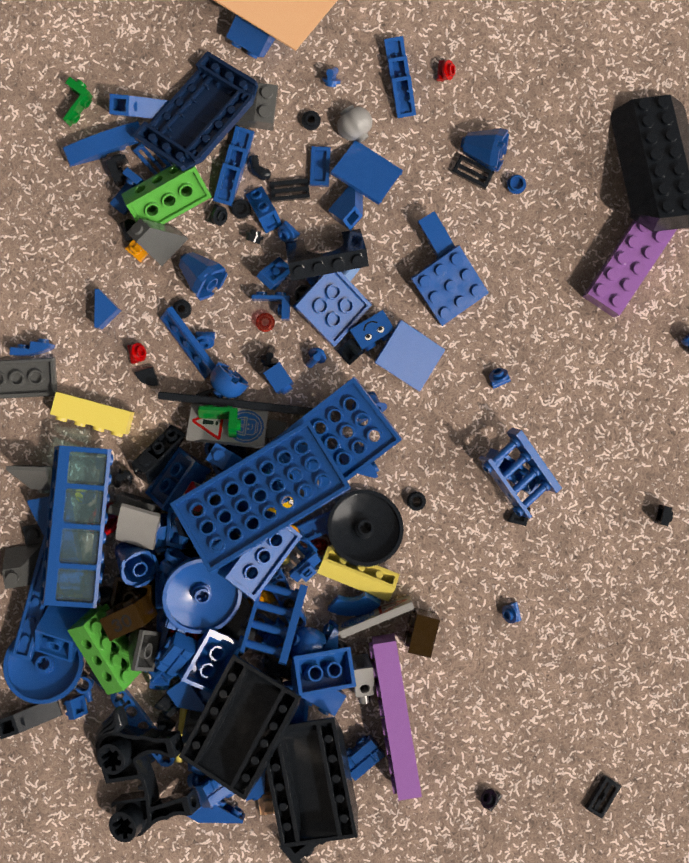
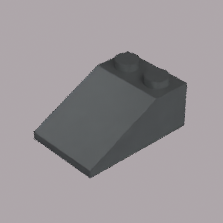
(262, 112)

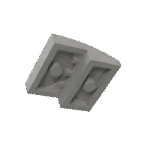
(137, 526)

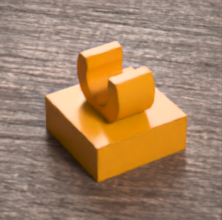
(136, 250)

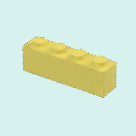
(91, 413)
(373, 580)

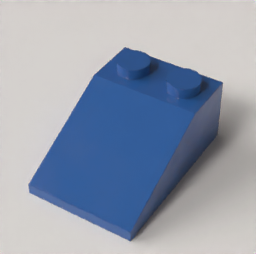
(209, 660)

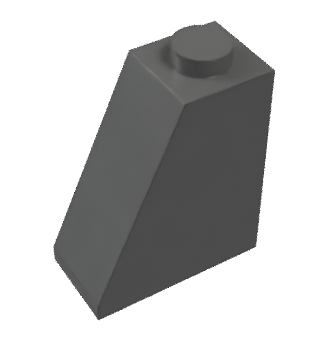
(157, 239)

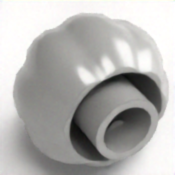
(354, 123)

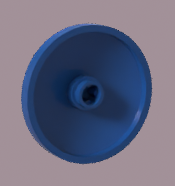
(198, 599)
(43, 677)

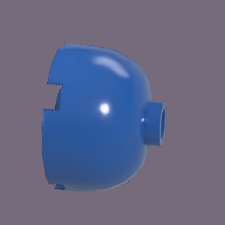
(226, 382)
(307, 641)

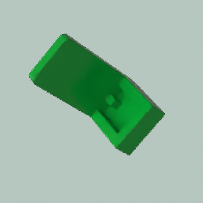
(83, 101)
(225, 413)

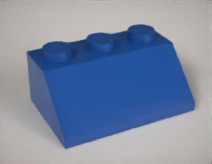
(176, 477)
(322, 672)

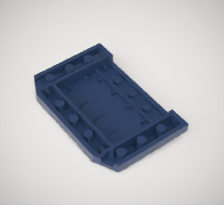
(199, 113)

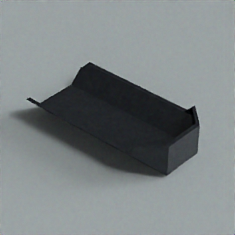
(654, 160)

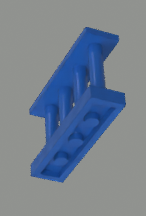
(538, 469)
(287, 633)

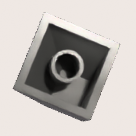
(33, 476)
(20, 565)
(143, 648)

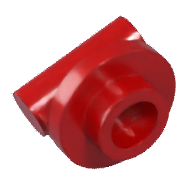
(446, 70)
(136, 353)

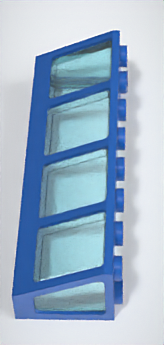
(76, 527)

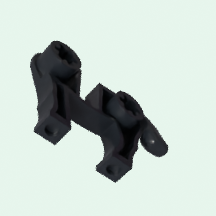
(123, 757)

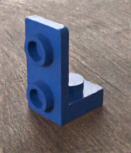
(132, 180)
(264, 209)
(283, 309)

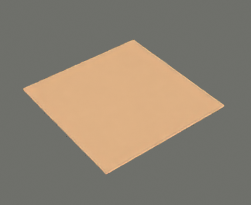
(283, 19)

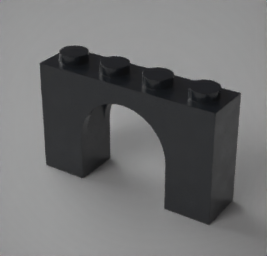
(347, 257)

